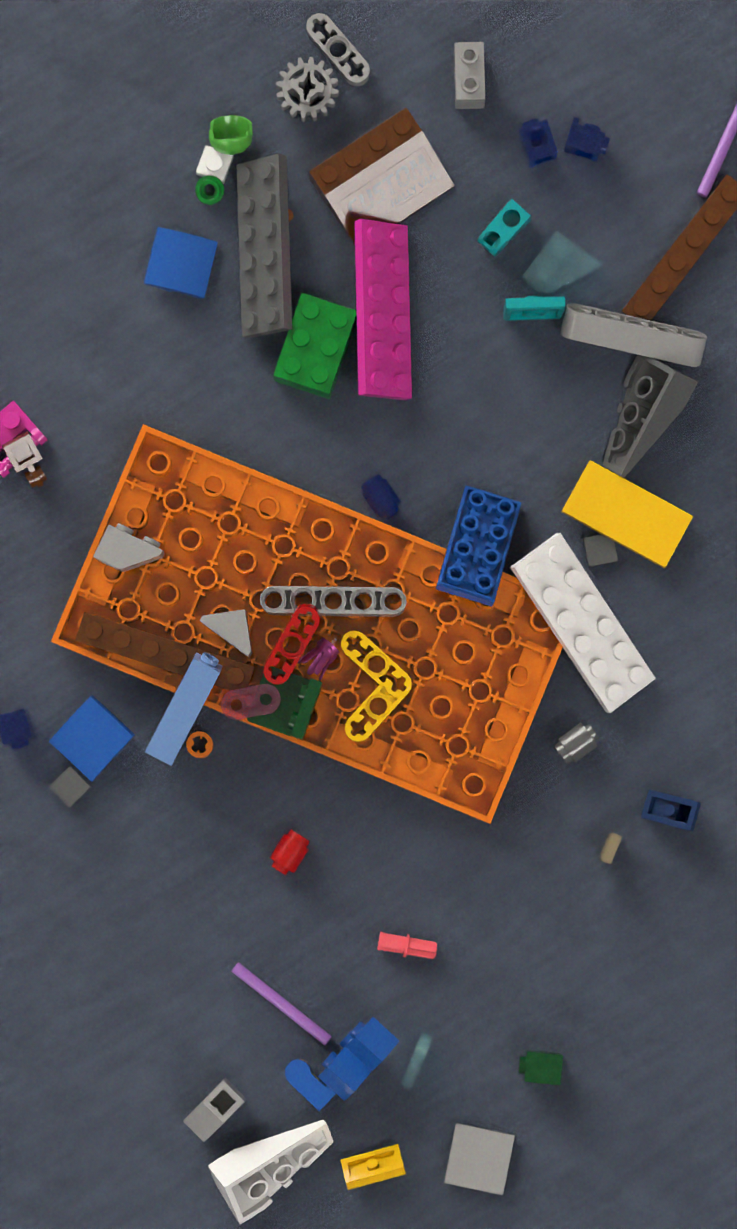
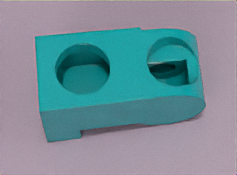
(504, 227)

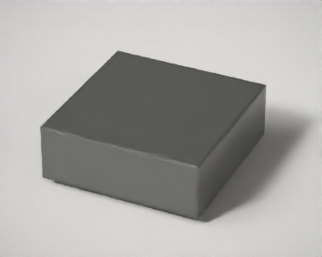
(600, 550)
(69, 786)

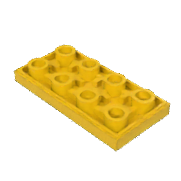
(627, 514)

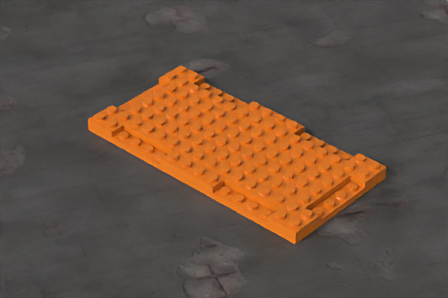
(239, 531)

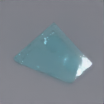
(559, 265)

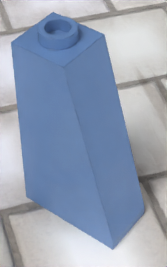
(184, 708)

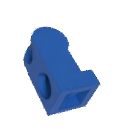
(301, 1077)

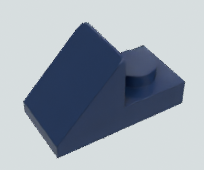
(671, 810)

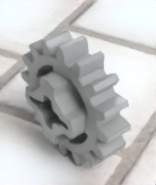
(317, 92)

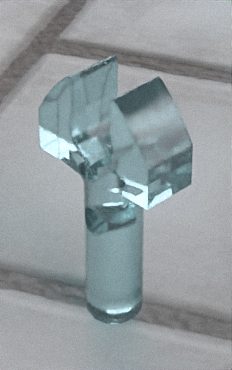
(417, 1059)

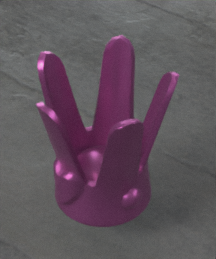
(325, 655)

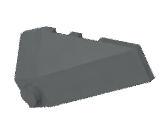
(651, 403)

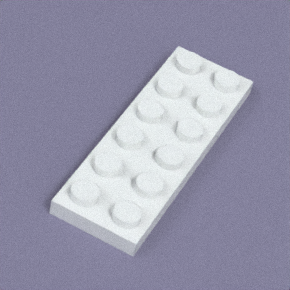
(583, 622)

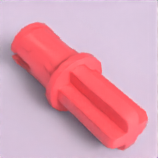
(407, 945)

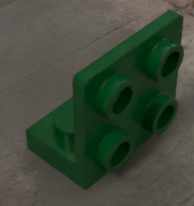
(296, 705)

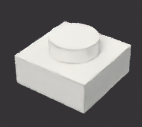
(214, 163)

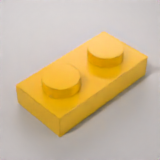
(373, 1166)

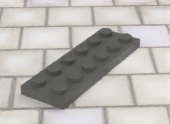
(264, 246)

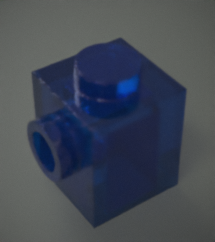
(16, 729)

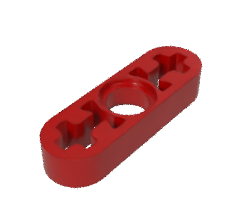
(274, 659)

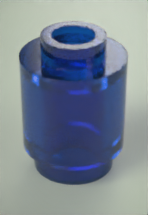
(381, 497)

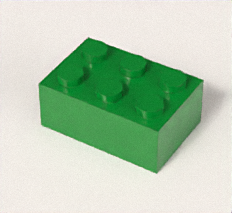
(315, 346)

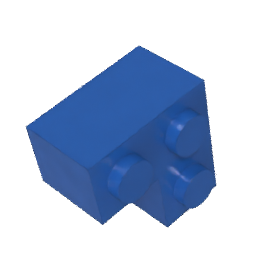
(361, 1053)

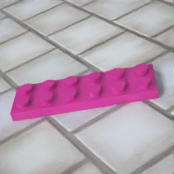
(383, 310)

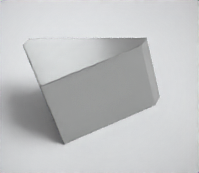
(231, 627)

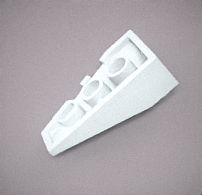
(260, 1169)

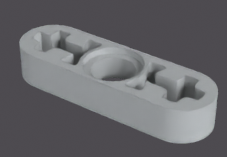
(330, 28)

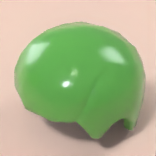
(230, 134)

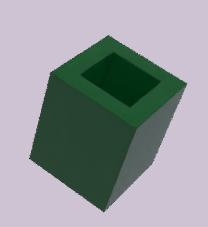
(541, 1067)

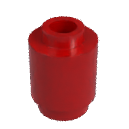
(289, 852)

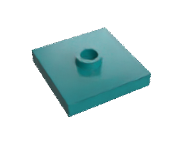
(533, 308)

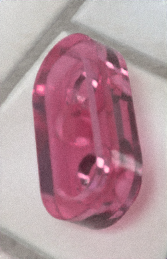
(250, 701)

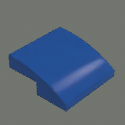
(180, 262)
(91, 738)

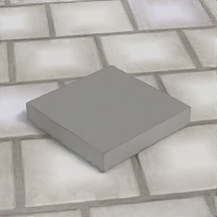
(479, 1158)

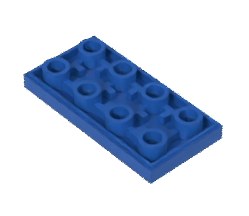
(478, 546)

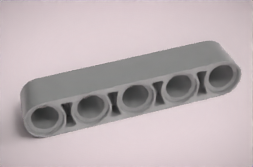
(633, 335)
(348, 597)

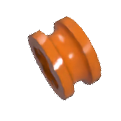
(190, 743)

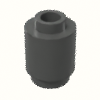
(576, 743)

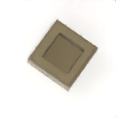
(610, 848)

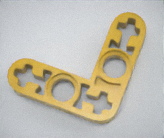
(382, 691)

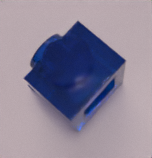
(537, 130)
(586, 141)

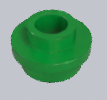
(203, 196)

